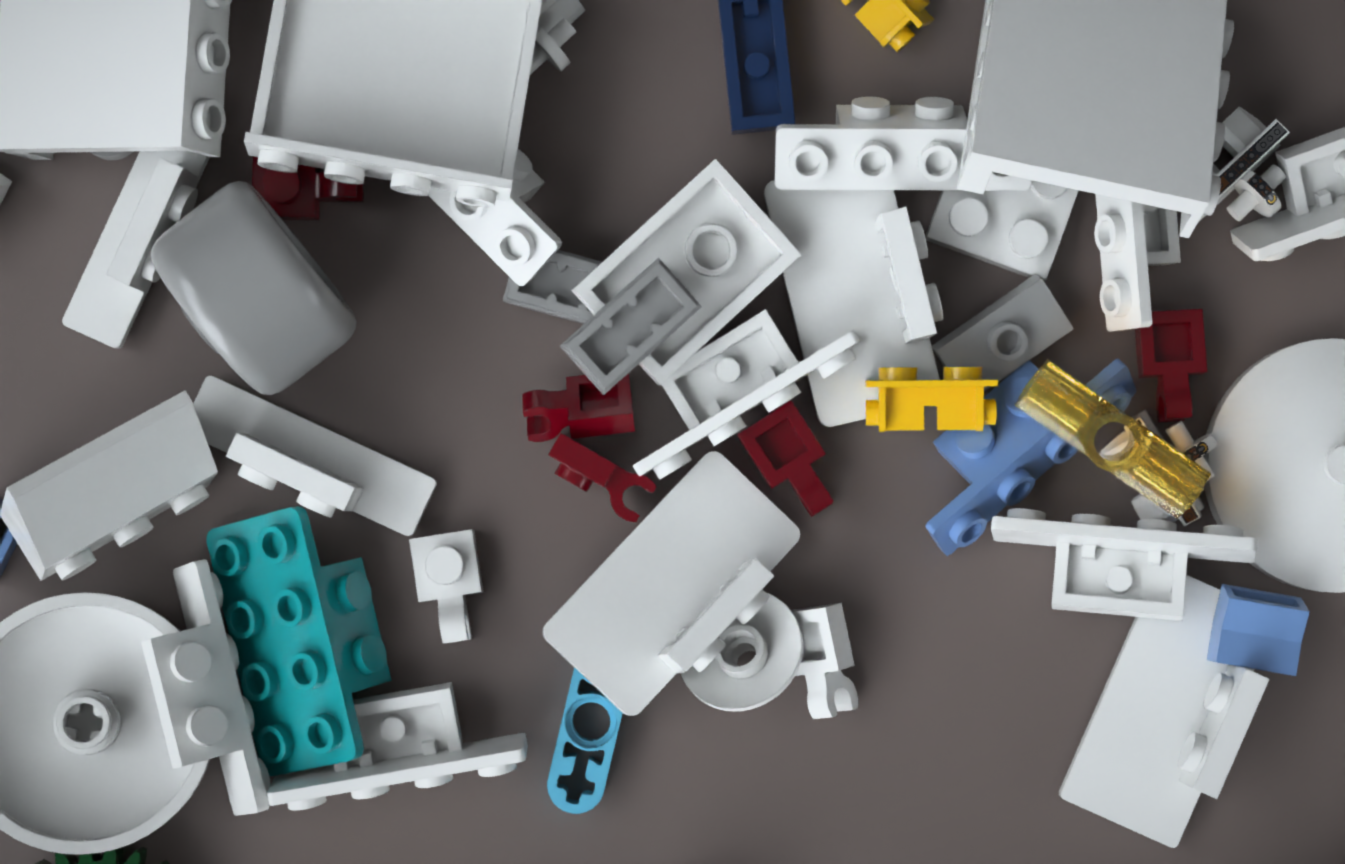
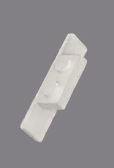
(880, 149)
(1312, 196)
(510, 229)
(1130, 241)
(121, 267)
(733, 377)
(311, 459)
(1122, 567)
(201, 693)
(404, 740)

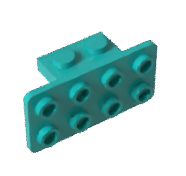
(300, 638)

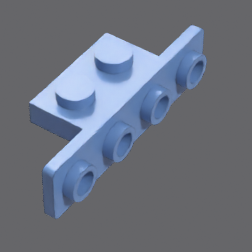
(1008, 456)

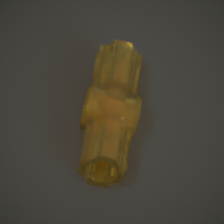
(1145, 463)

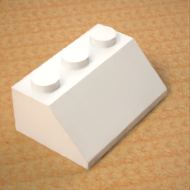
(110, 489)

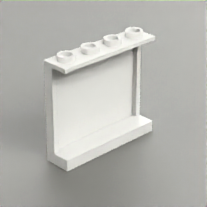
(112, 76)
(397, 92)
(1102, 99)

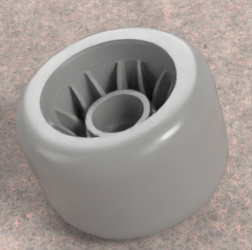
(252, 289)

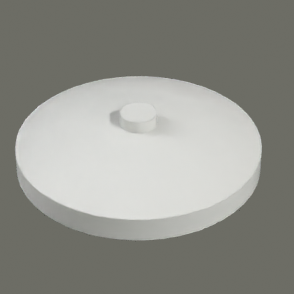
(1285, 463)
(83, 727)

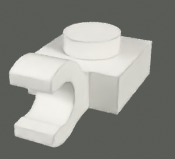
(446, 571)
(824, 656)

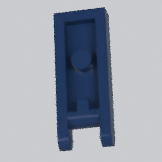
(756, 65)

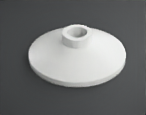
(778, 649)

